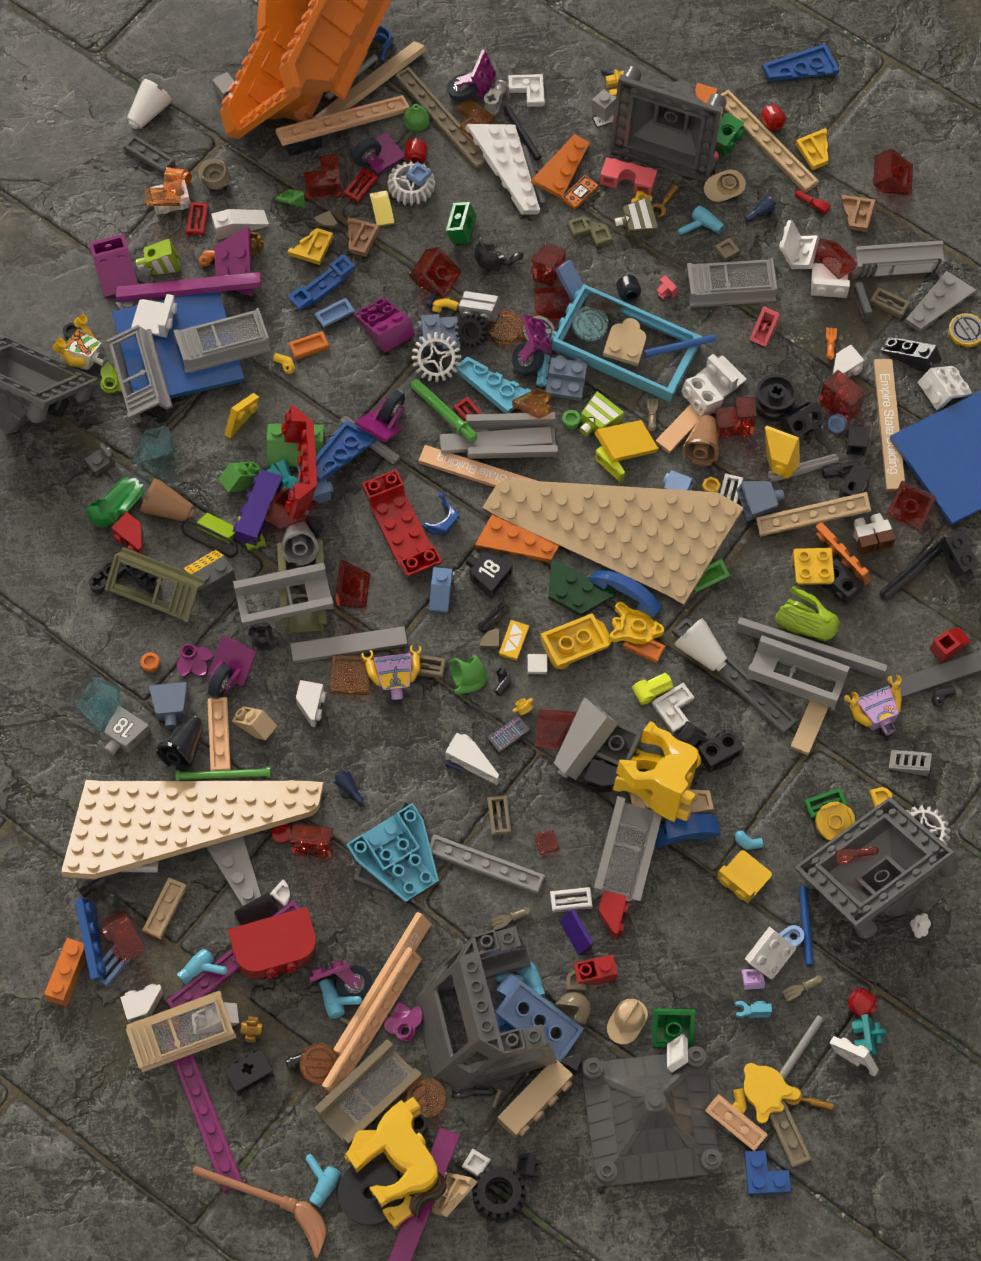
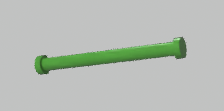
(223, 774)

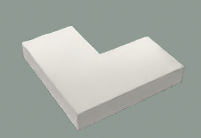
(528, 84)
(669, 707)

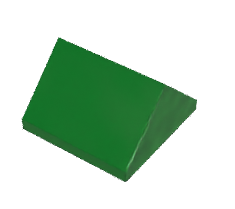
(670, 1024)

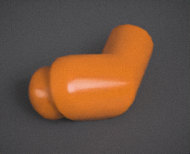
(207, 257)

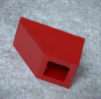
(129, 532)
(949, 644)
(611, 910)
(596, 970)

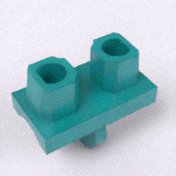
(865, 1026)

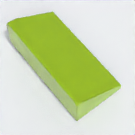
(218, 526)

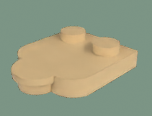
(625, 342)

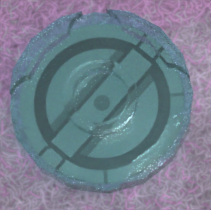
(590, 323)

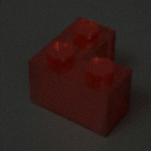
(324, 182)
(546, 262)
(737, 419)
(124, 936)

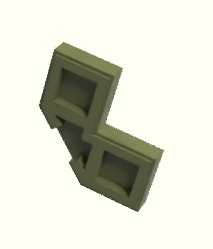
(598, 231)

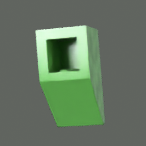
(239, 476)

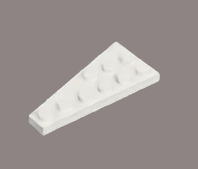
(506, 158)

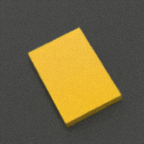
(626, 441)

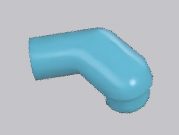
(746, 842)

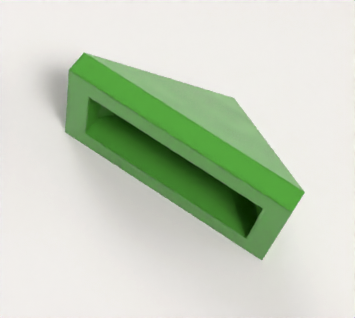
(292, 197)
(715, 572)

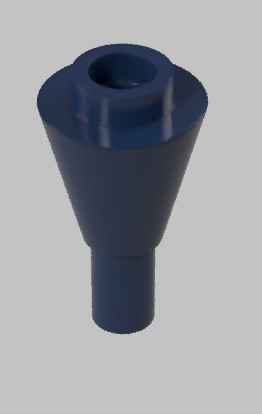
(766, 205)
(345, 782)

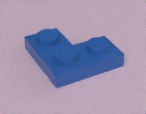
(762, 1181)

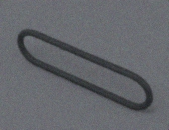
(213, 532)

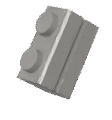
(482, 304)

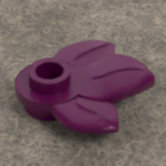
(194, 663)
(402, 1020)

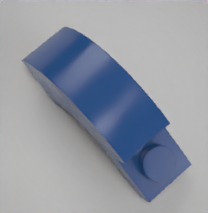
(696, 827)

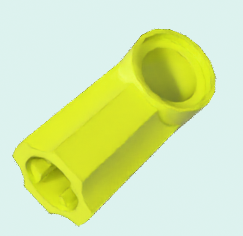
(648, 690)

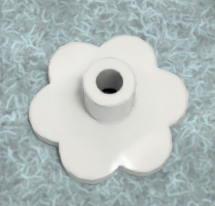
(920, 925)

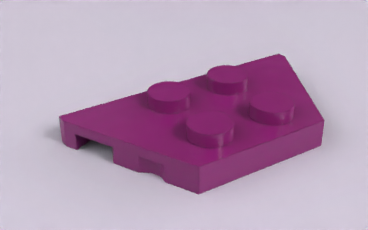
(234, 256)

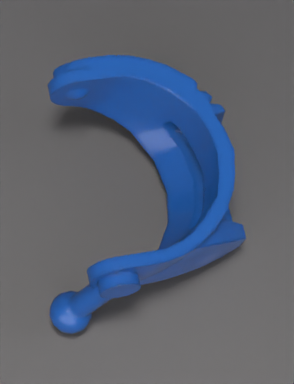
(385, 36)
(447, 524)

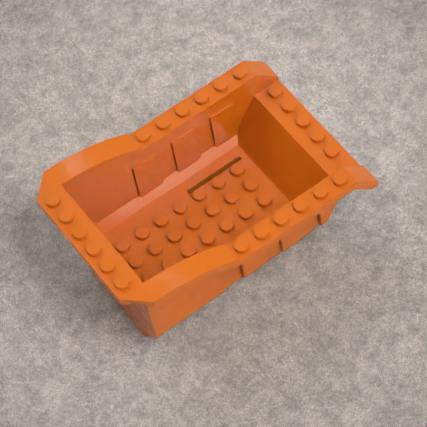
(298, 57)

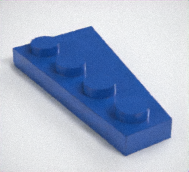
(90, 934)

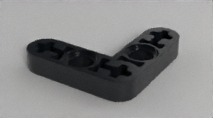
(124, 568)

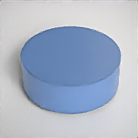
(837, 423)

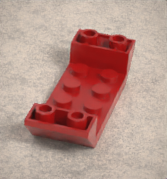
(300, 430)
(400, 524)

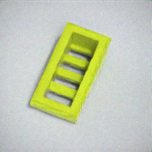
(613, 468)

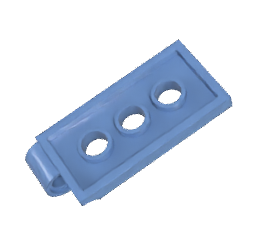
(516, 991)

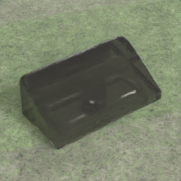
(604, 305)

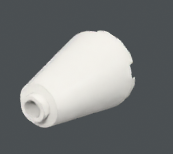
(147, 104)
(702, 646)

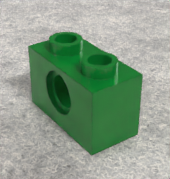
(733, 128)
(461, 223)

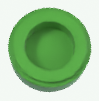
(571, 419)

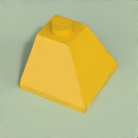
(782, 452)

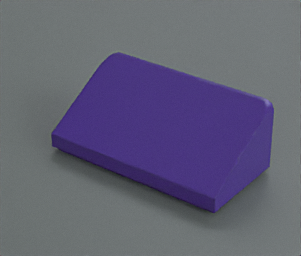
(576, 932)

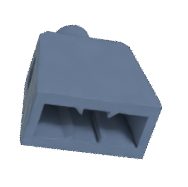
(758, 498)
(170, 702)

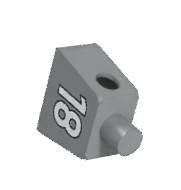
(124, 731)

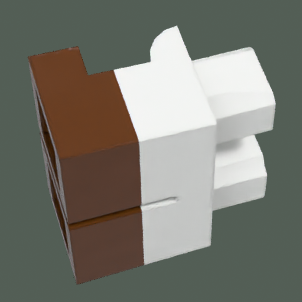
(873, 536)

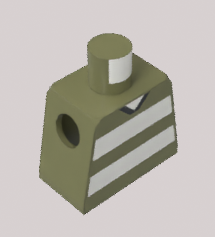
(638, 218)

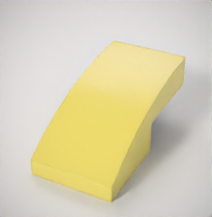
(382, 208)

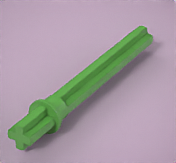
(463, 428)

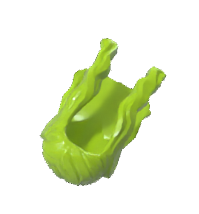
(804, 620)

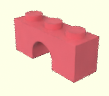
(616, 171)

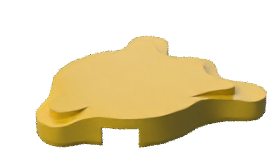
(634, 626)
(766, 1089)

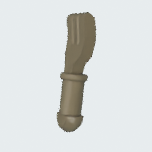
(652, 408)
(503, 920)
(795, 991)

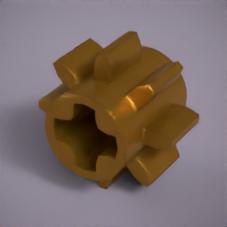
(256, 243)
(251, 1029)

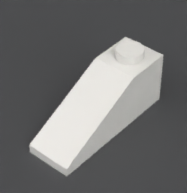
(233, 220)
(468, 755)

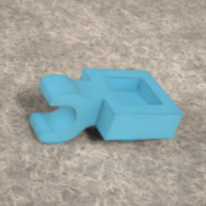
(756, 1010)

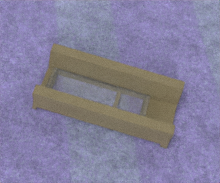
(366, 1092)

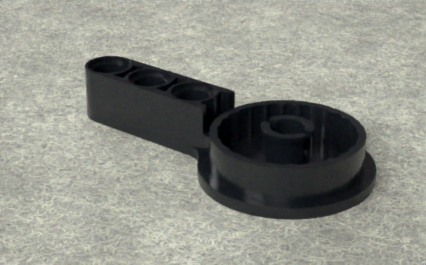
(354, 1185)

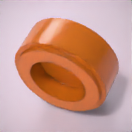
(150, 662)

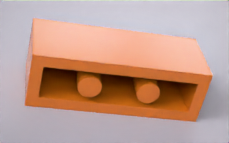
(66, 973)

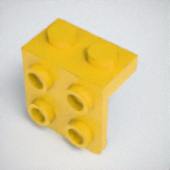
(813, 566)
(744, 876)

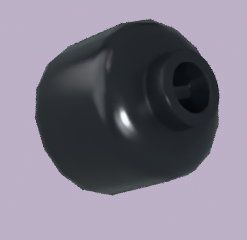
(628, 288)

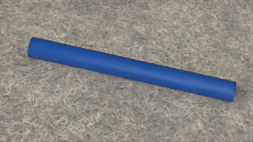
(680, 345)
(806, 926)

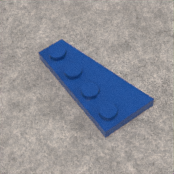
(803, 64)
(341, 449)

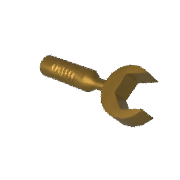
(660, 207)
(812, 1102)

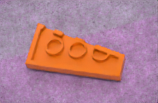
(510, 538)
(852, 563)

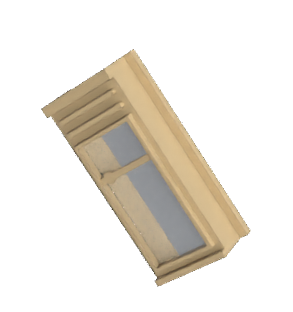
(180, 1031)

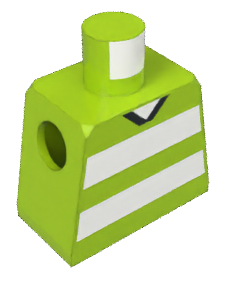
(160, 258)
(599, 414)

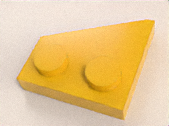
(814, 148)
(313, 246)
(240, 413)

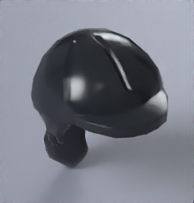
(491, 259)

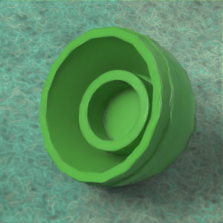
(416, 118)

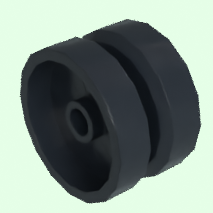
(775, 397)

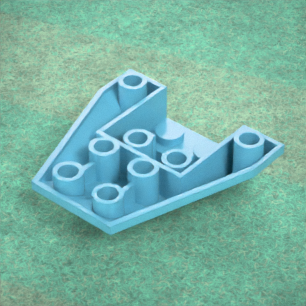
(398, 848)

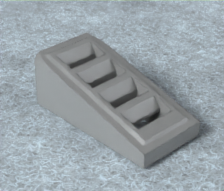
(918, 756)

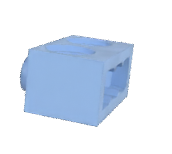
(678, 481)

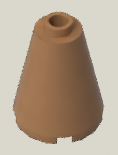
(702, 442)
(166, 502)

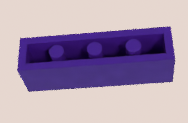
(252, 515)

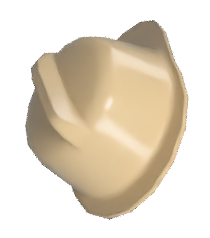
(724, 185)
(627, 1021)

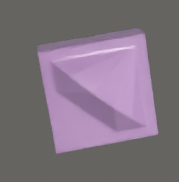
(752, 979)

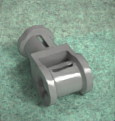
(493, 98)

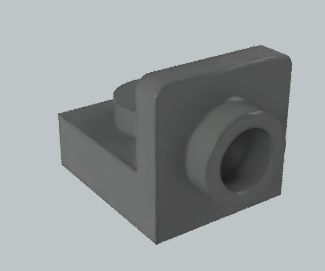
(100, 459)

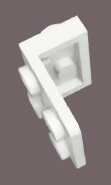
(798, 249)
(826, 284)
(156, 315)
(942, 385)

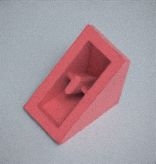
(765, 326)

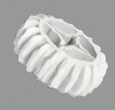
(400, 185)
(421, 362)
(939, 828)

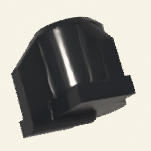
(262, 637)
(692, 734)

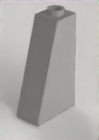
(584, 739)

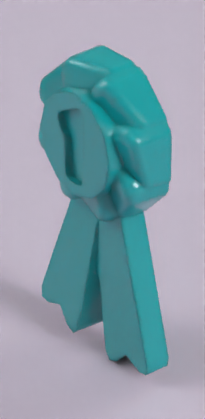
(287, 479)

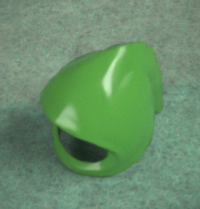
(469, 676)

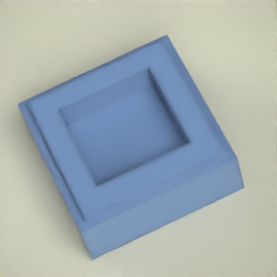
(418, 174)

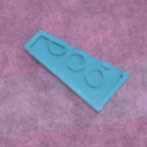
(490, 384)

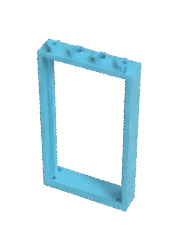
(616, 371)

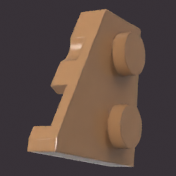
(858, 212)
(361, 236)

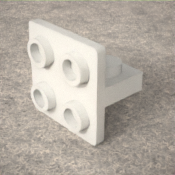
(722, 375)
(770, 953)

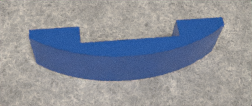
(323, 284)
(628, 586)

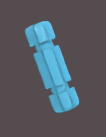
(543, 372)

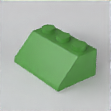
(279, 450)

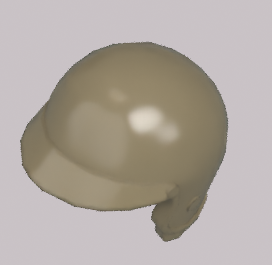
(214, 174)
(575, 1006)

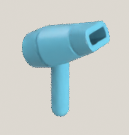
(703, 218)
(200, 962)
(530, 977)
(333, 1002)
(326, 1183)

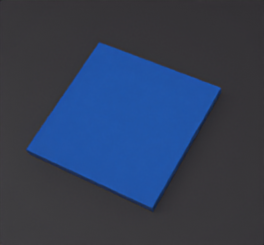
(191, 312)
(947, 457)

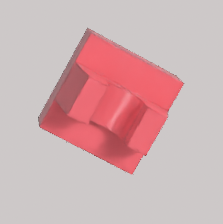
(667, 288)

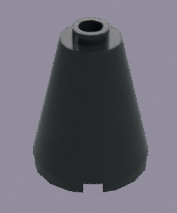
(181, 744)

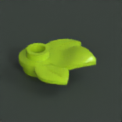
(109, 375)

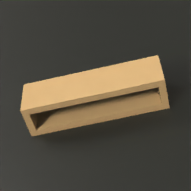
(535, 1098)

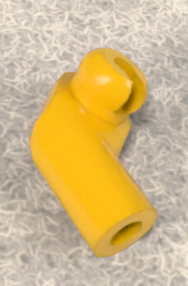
(447, 303)
(287, 362)
(740, 1101)

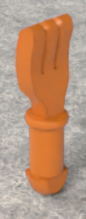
(831, 335)

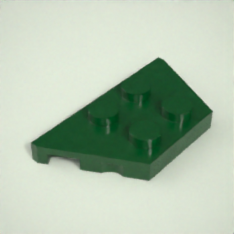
(575, 590)

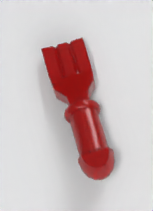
(818, 204)

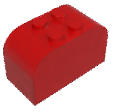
(273, 945)

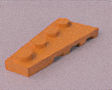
(561, 167)

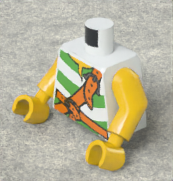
(82, 348)

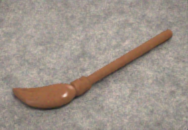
(305, 1213)

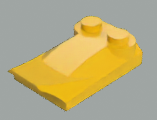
(575, 641)

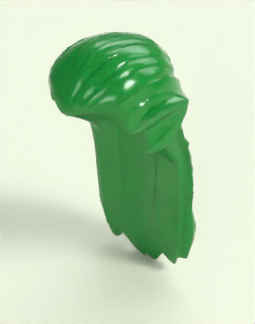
(116, 503)

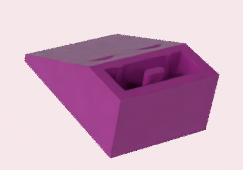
(113, 264)
(385, 324)

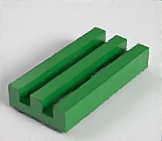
(810, 810)

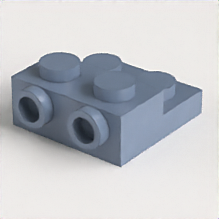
(433, 324)
(566, 378)

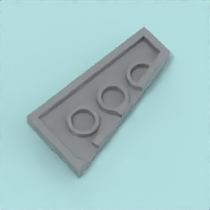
(939, 300)
(236, 867)

